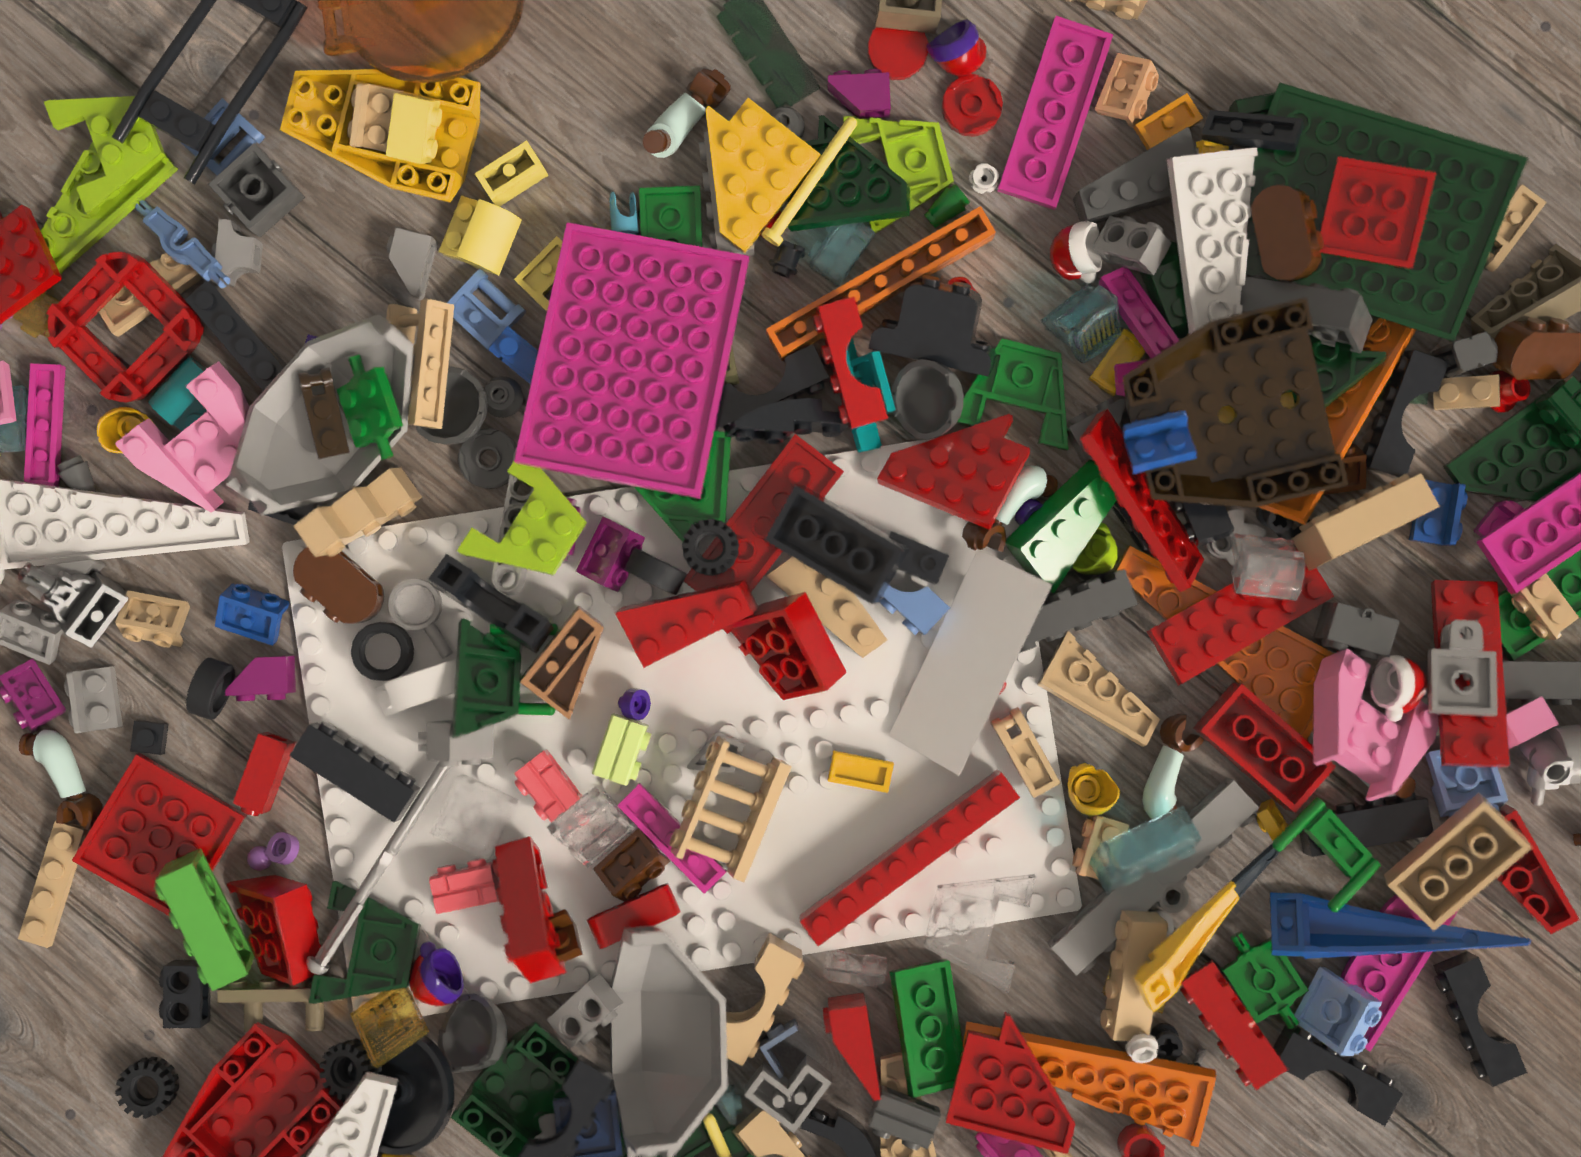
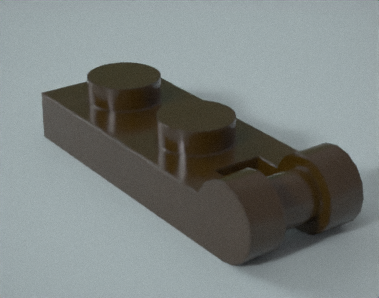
(324, 414)

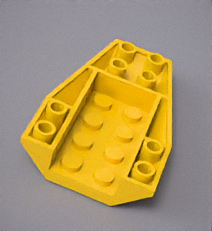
(322, 109)

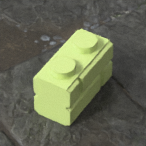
(621, 750)

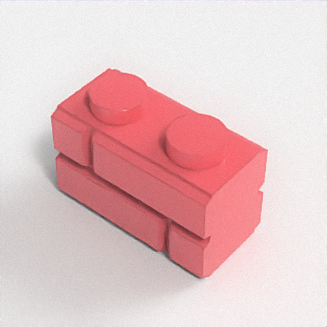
(547, 786)
(464, 887)

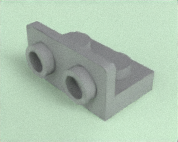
(30, 631)
(93, 699)

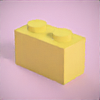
(413, 128)
(511, 174)

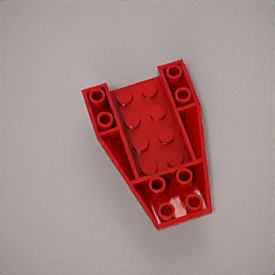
(258, 1102)

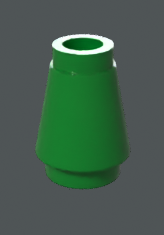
(947, 205)

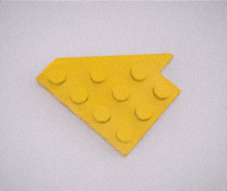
(754, 170)

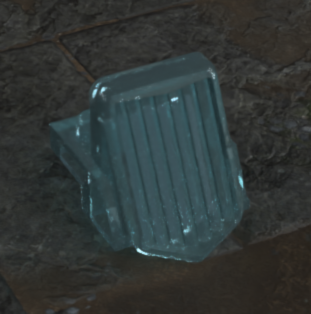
(1086, 322)

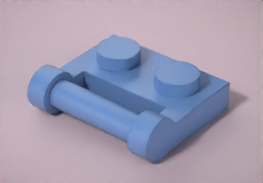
(239, 123)
(476, 316)

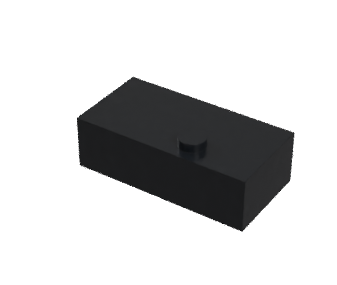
(837, 544)

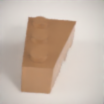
(564, 662)

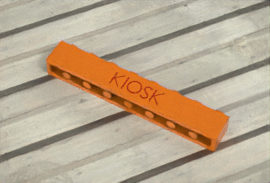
(887, 278)

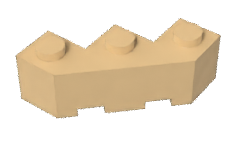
(358, 513)

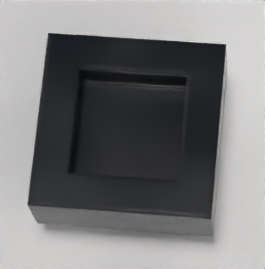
(149, 737)

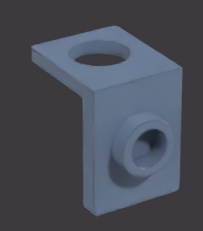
(774, 1036)

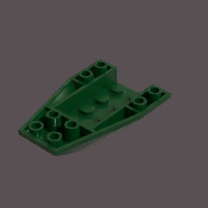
(517, 1090)

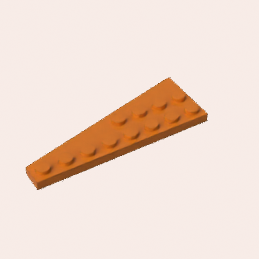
(1352, 407)
(1275, 668)
(1153, 1092)

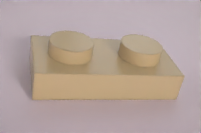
(1468, 393)

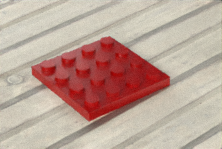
(152, 822)

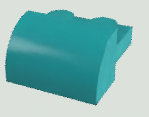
(175, 401)

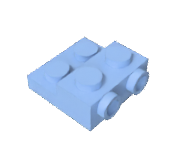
(1459, 784)
(1338, 1012)

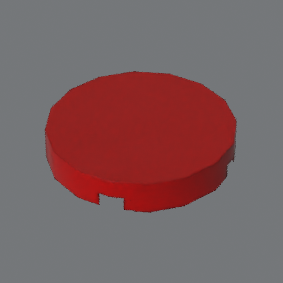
(897, 52)
(972, 105)

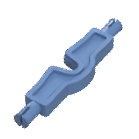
(190, 253)

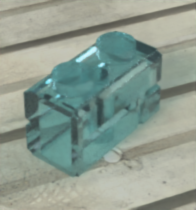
(840, 251)

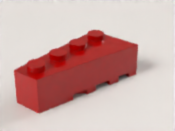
(678, 621)
(1534, 884)
(526, 910)
(1233, 1025)

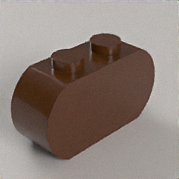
(1287, 232)
(1538, 349)
(339, 586)

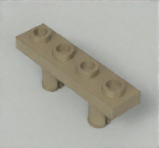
(271, 991)

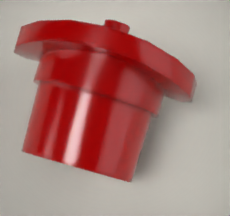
(1510, 391)

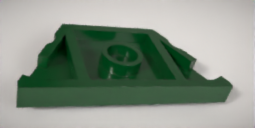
(484, 681)

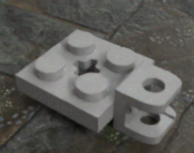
(1462, 657)

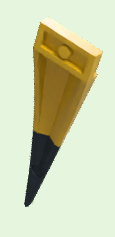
(1179, 951)

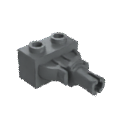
(78, 601)

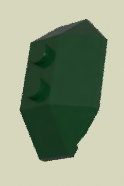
(1167, 291)

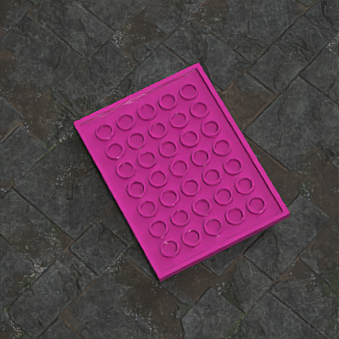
(632, 360)

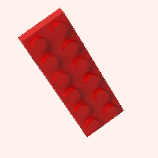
(755, 516)
(1149, 517)
(1228, 624)
(1470, 738)

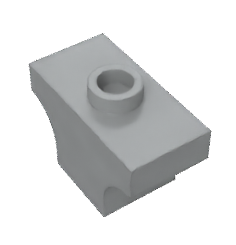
(236, 252)

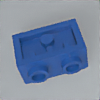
(1158, 441)
(1442, 524)
(251, 613)

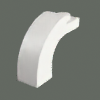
(417, 688)

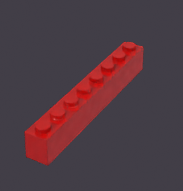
(908, 857)

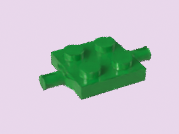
(369, 407)
(1264, 981)

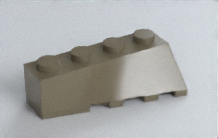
(1546, 292)

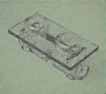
(869, 968)

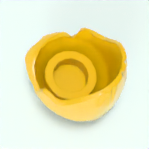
(116, 425)
(1091, 789)

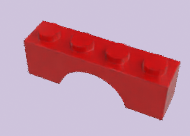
(838, 324)

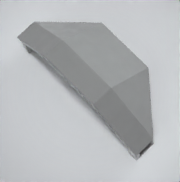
(276, 450)
(664, 1043)

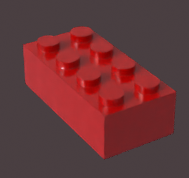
(1263, 747)

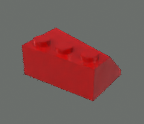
(790, 646)
(280, 925)

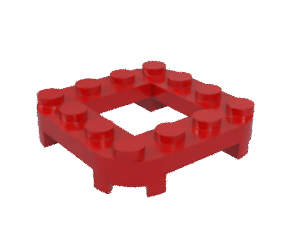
(71, 315)

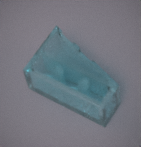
(1145, 849)

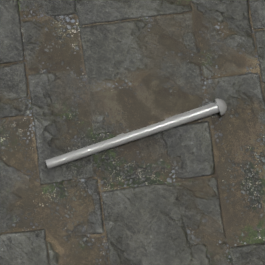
(318, 964)

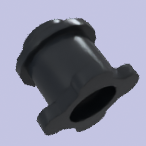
(786, 259)

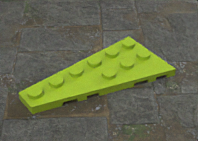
(72, 231)

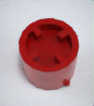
(1139, 1142)

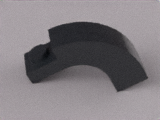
(842, 1130)

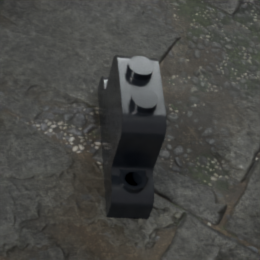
(938, 326)

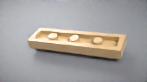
(52, 885)

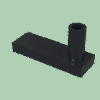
(1252, 130)

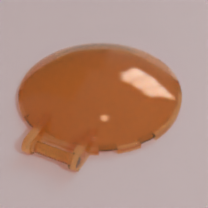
(421, 37)

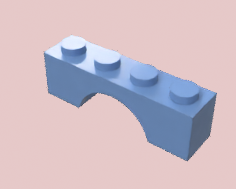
(919, 608)

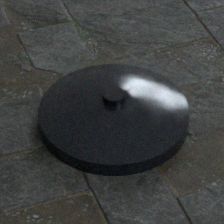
(421, 1098)

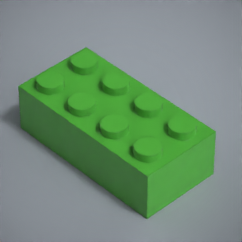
(204, 919)

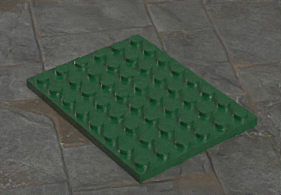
(1460, 222)

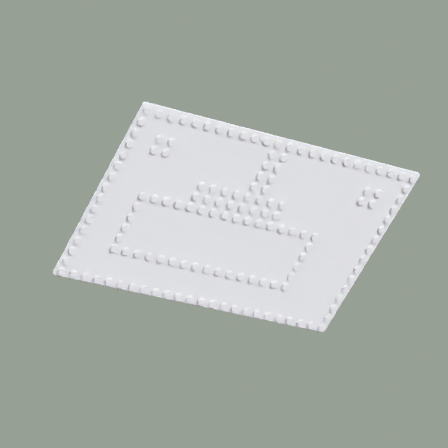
(818, 827)

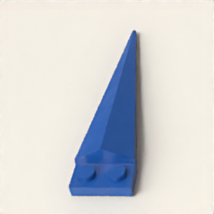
(1309, 929)

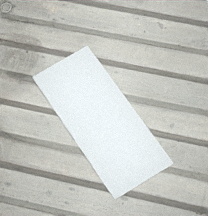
(969, 661)

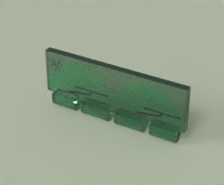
(775, 54)

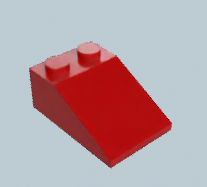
(849, 1024)

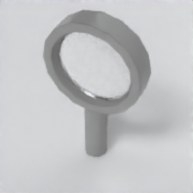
(417, 606)

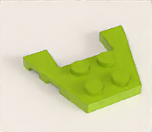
(913, 152)
(120, 161)
(540, 532)

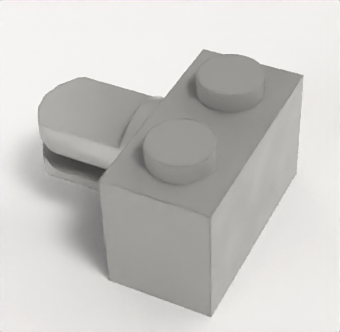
(450, 751)

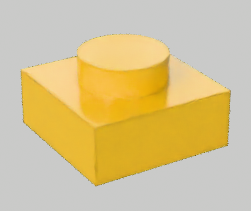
(1270, 819)

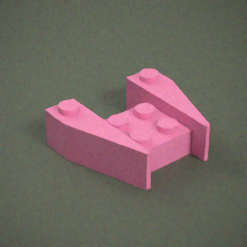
(204, 450)
(1361, 735)

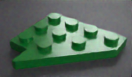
(683, 511)

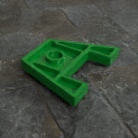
(1024, 379)

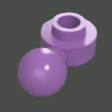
(280, 849)

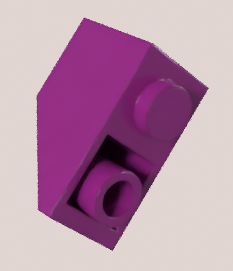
(862, 94)
(265, 676)

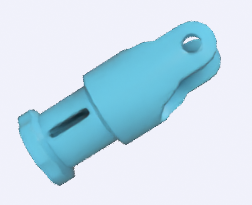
(623, 223)

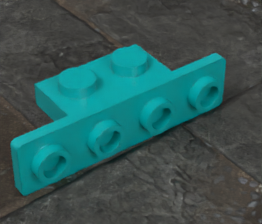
(870, 372)

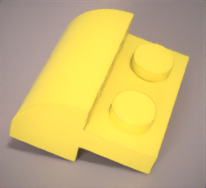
(480, 234)

